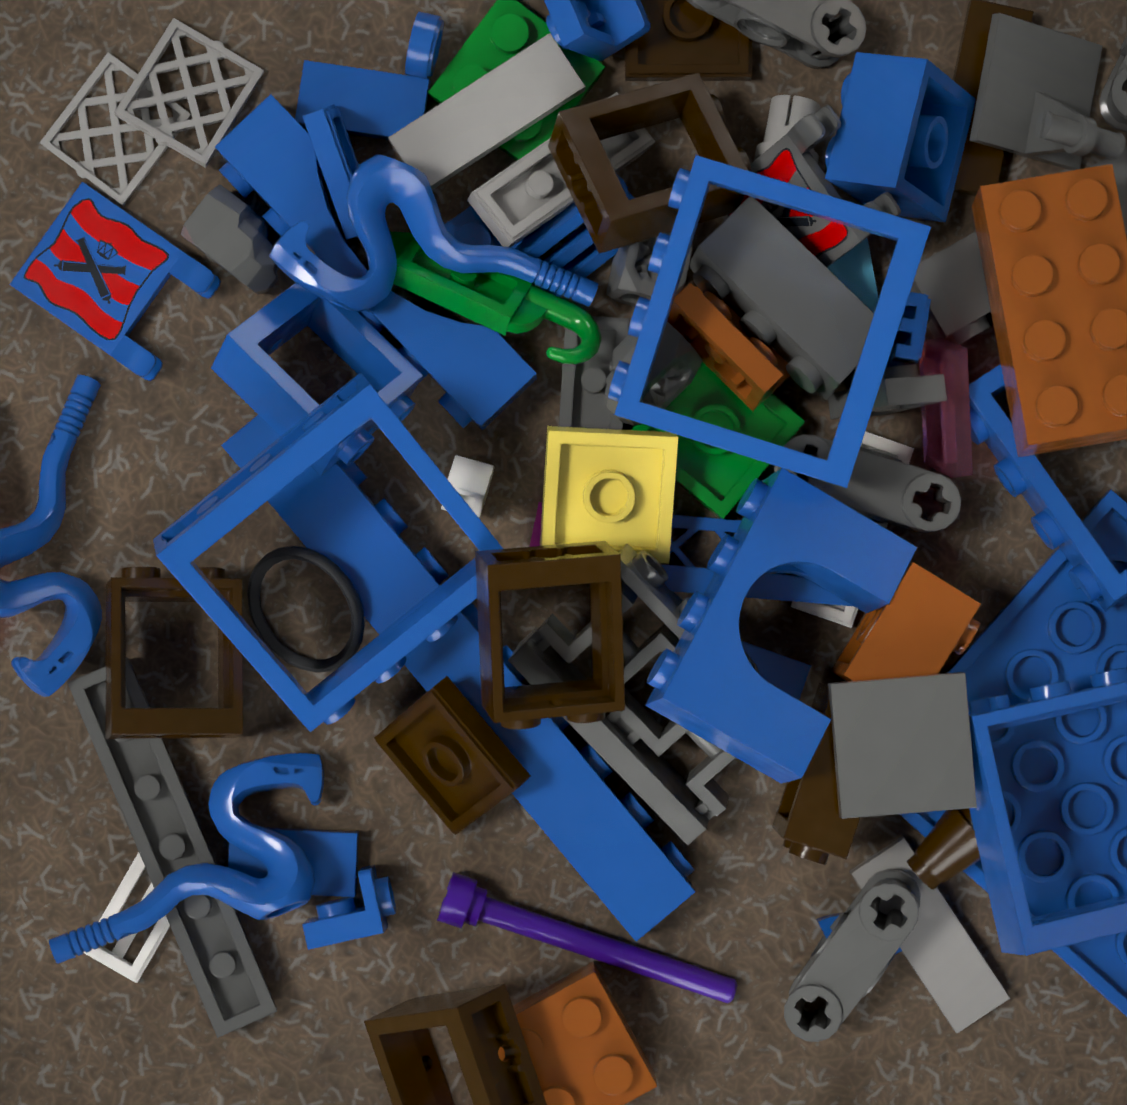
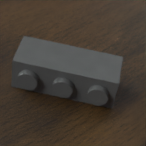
(784, 297)

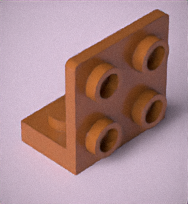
(716, 335)

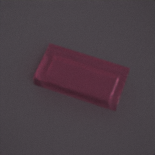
(948, 422)

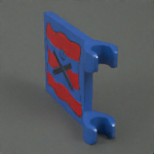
(103, 272)

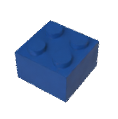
(900, 134)

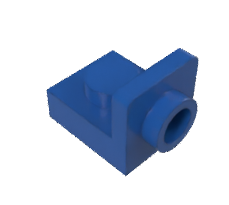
(342, 922)

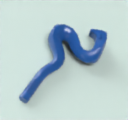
(388, 181)
(81, 604)
(281, 891)

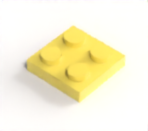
(609, 488)

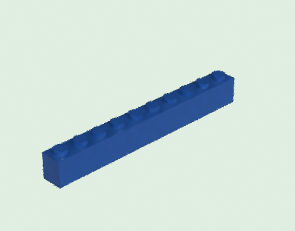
(567, 785)

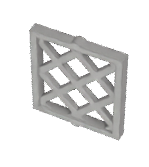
(215, 52)
(85, 169)

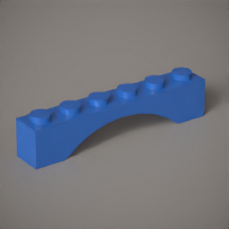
(466, 360)

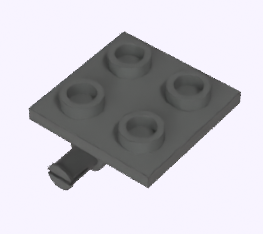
(1040, 95)

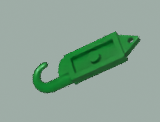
(494, 300)

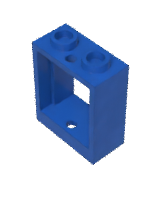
(281, 401)

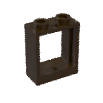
(593, 182)
(546, 567)
(226, 721)
(809, 805)
(478, 1026)

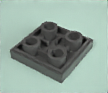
(902, 745)

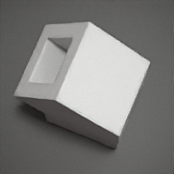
(471, 481)

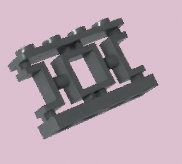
(632, 738)

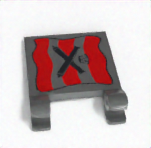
(793, 163)

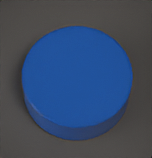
(424, 45)

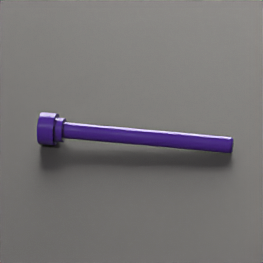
(470, 904)

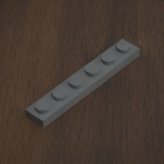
(168, 840)

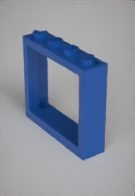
(669, 261)
(262, 480)
(1054, 518)
(1014, 925)

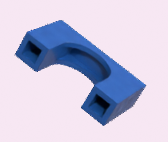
(708, 678)

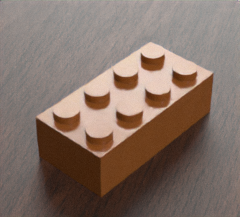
(1058, 305)

